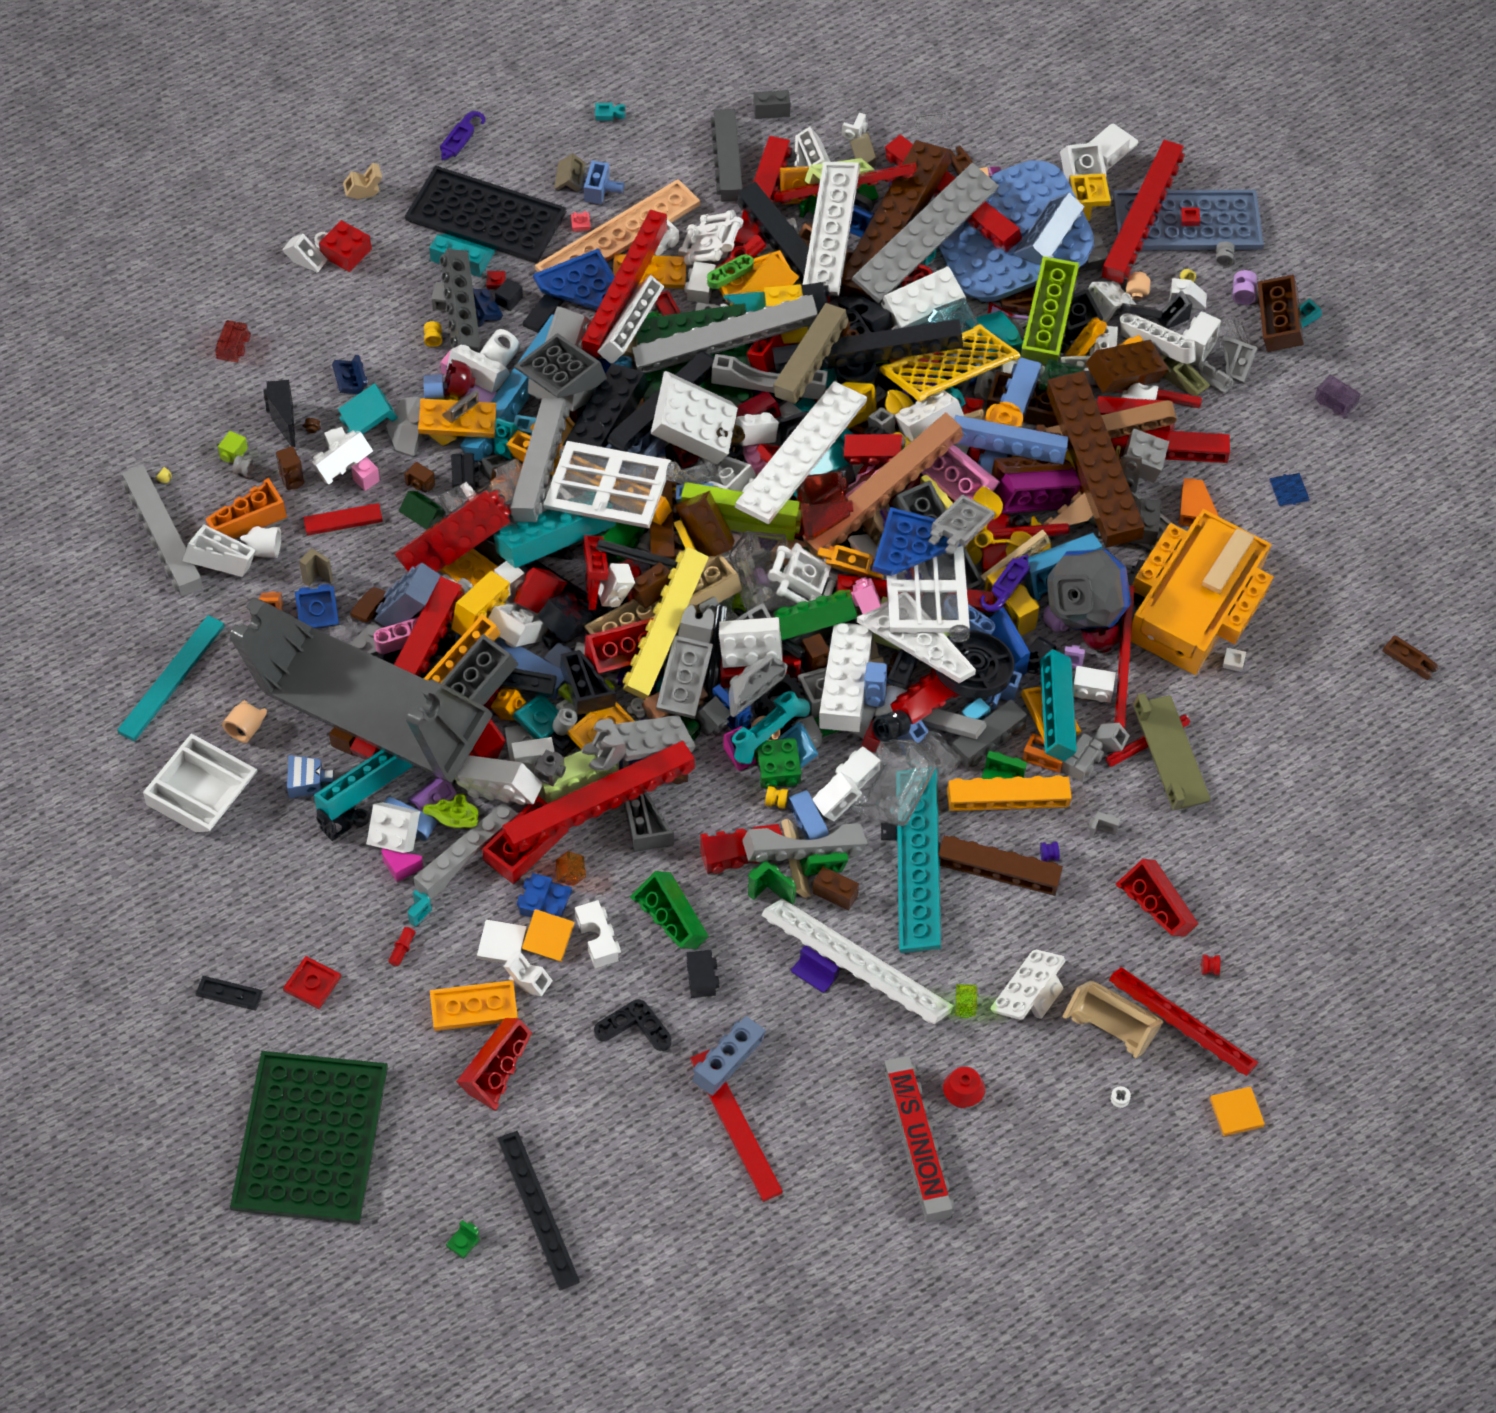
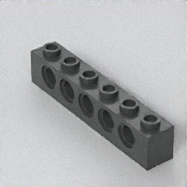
(459, 299)

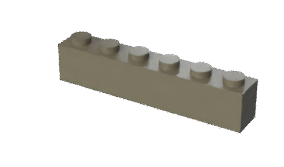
(810, 353)

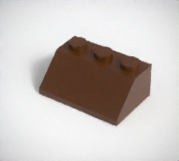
(705, 524)

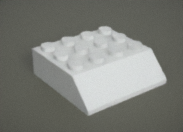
(691, 418)
(198, 784)

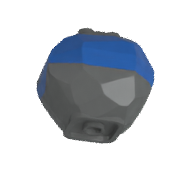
(1089, 589)

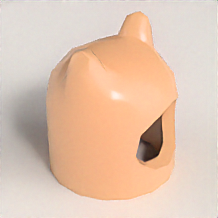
(246, 718)

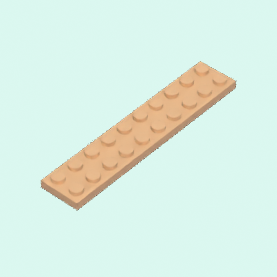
(619, 232)

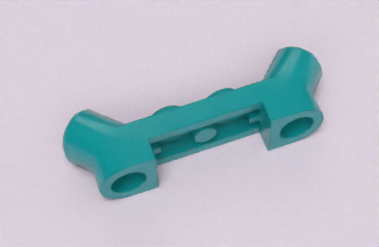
(748, 740)

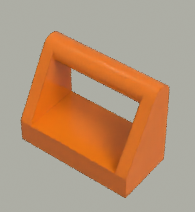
(1038, 757)

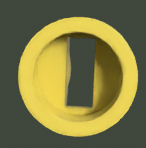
(1188, 274)
(164, 476)

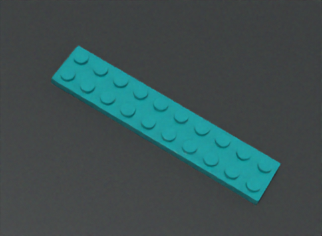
(920, 875)

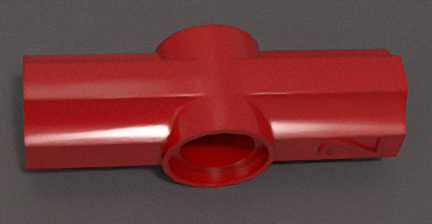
(751, 247)

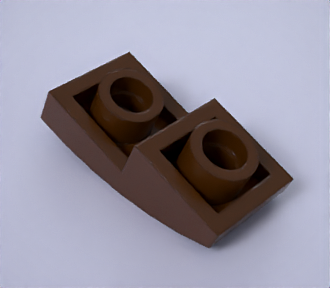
(368, 604)

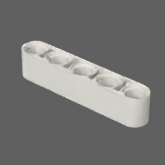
(1166, 341)

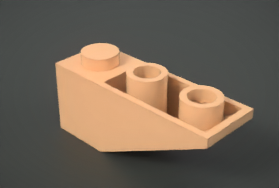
(1075, 513)

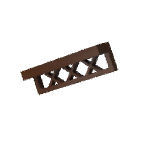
(1024, 464)

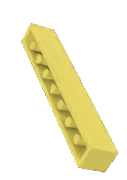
(665, 623)

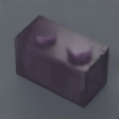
(1337, 396)

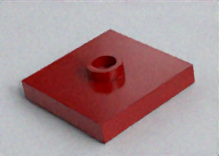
(312, 982)

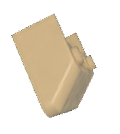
(1114, 1015)

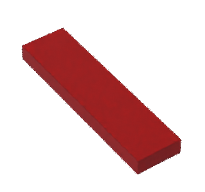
(342, 519)

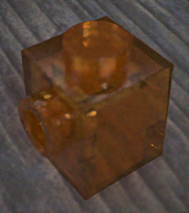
(570, 868)

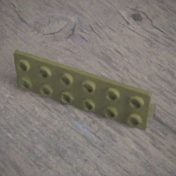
(1171, 751)

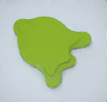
(454, 813)

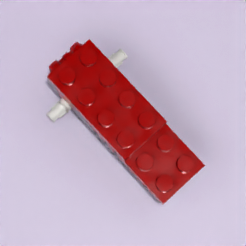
(458, 531)

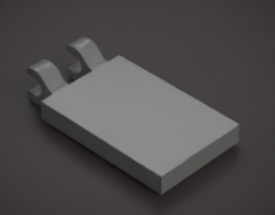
(960, 523)

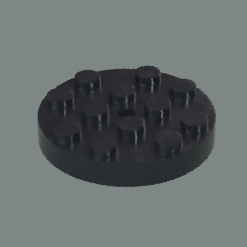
(992, 663)

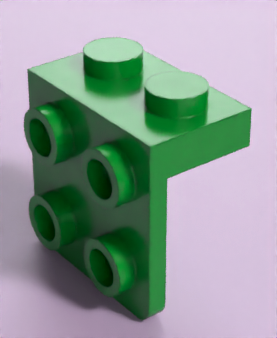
(779, 763)
(1003, 766)
(770, 876)

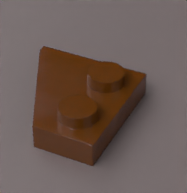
(1019, 302)

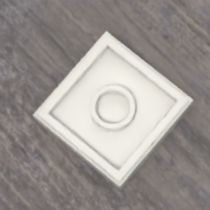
(500, 941)

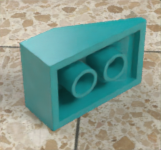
(1002, 328)

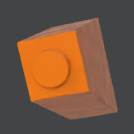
(1193, 500)

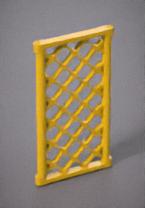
(942, 384)

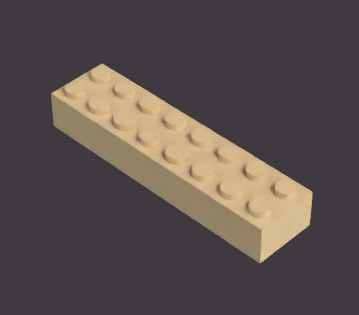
(716, 580)

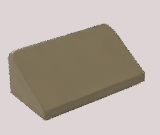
(863, 149)

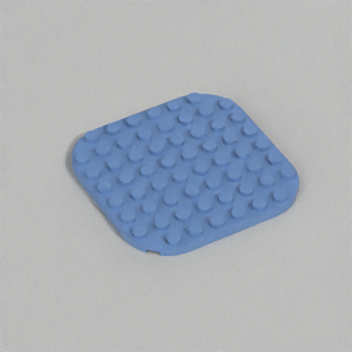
(1021, 197)

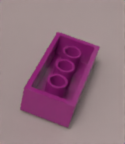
(1037, 490)

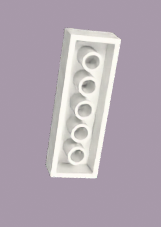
(844, 678)

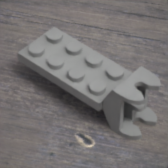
(687, 665)
(634, 740)

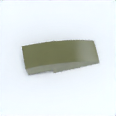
(1184, 377)

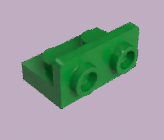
(834, 861)

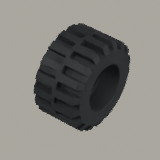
(764, 705)

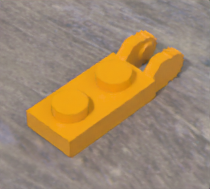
(1087, 338)

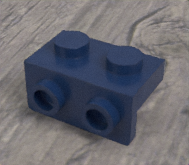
(486, 306)
(350, 375)

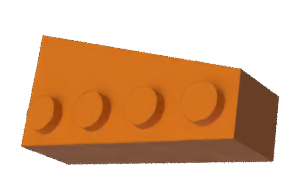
(257, 508)

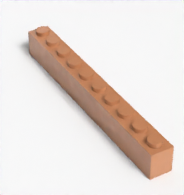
(892, 479)

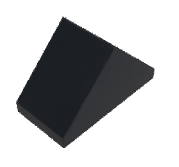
(1176, 311)

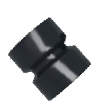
(891, 725)

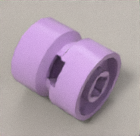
(1244, 287)

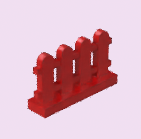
(595, 568)

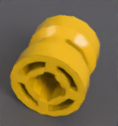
(432, 334)
(771, 797)

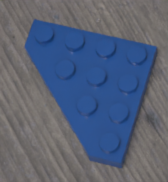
(578, 280)
(906, 542)

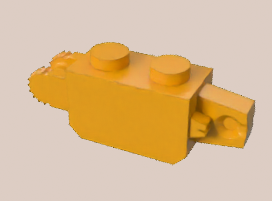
(849, 561)

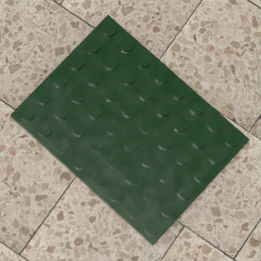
(309, 1137)

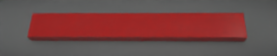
(1123, 665)
(743, 1138)

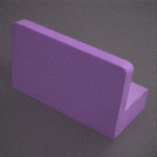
(432, 793)

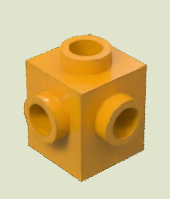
(507, 703)

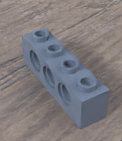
(712, 1079)

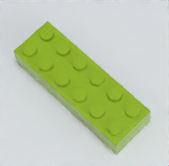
(1049, 310)

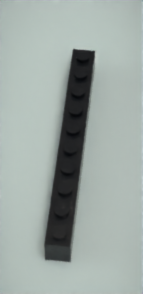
(884, 345)

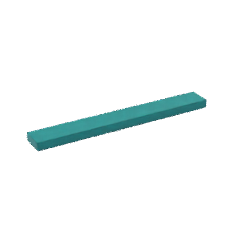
(170, 678)

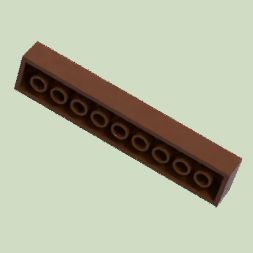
(899, 206)
(1095, 459)

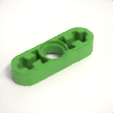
(734, 264)

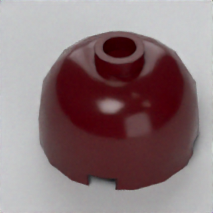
(458, 379)
(1102, 638)

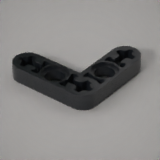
(633, 1017)

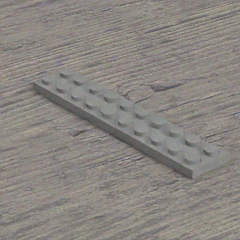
(925, 232)

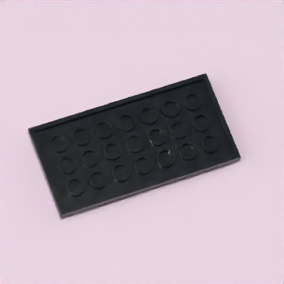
(486, 214)

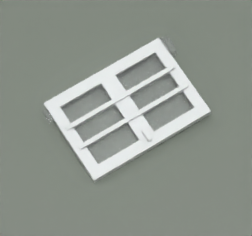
(608, 484)
(931, 597)

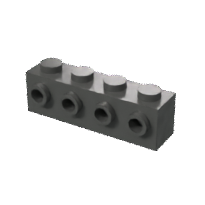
(999, 729)

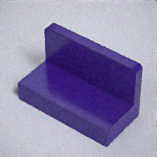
(815, 969)

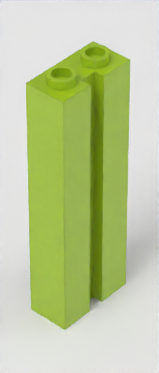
(783, 523)

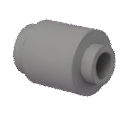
(564, 721)

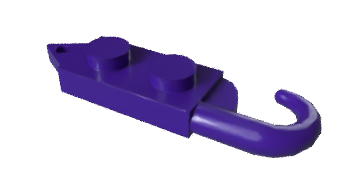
(459, 135)
(1007, 582)

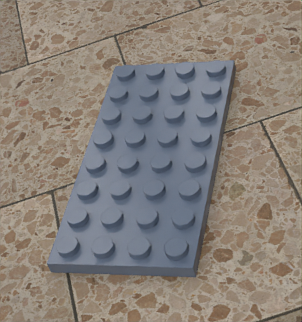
(1223, 217)

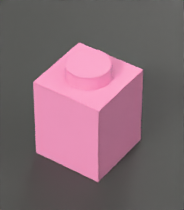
(365, 473)

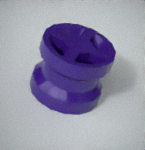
(1049, 851)

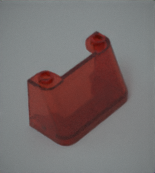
(822, 503)

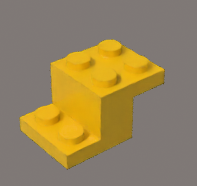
(1090, 191)

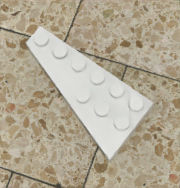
(928, 647)

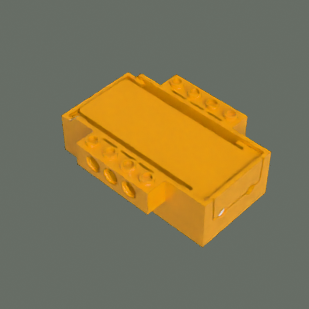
(1180, 615)

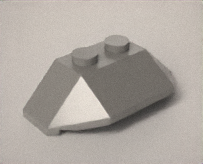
(404, 429)
(755, 682)

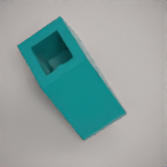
(503, 433)

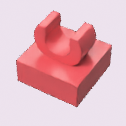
(580, 221)

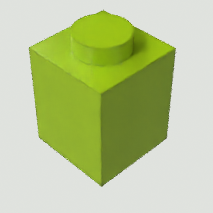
(232, 446)

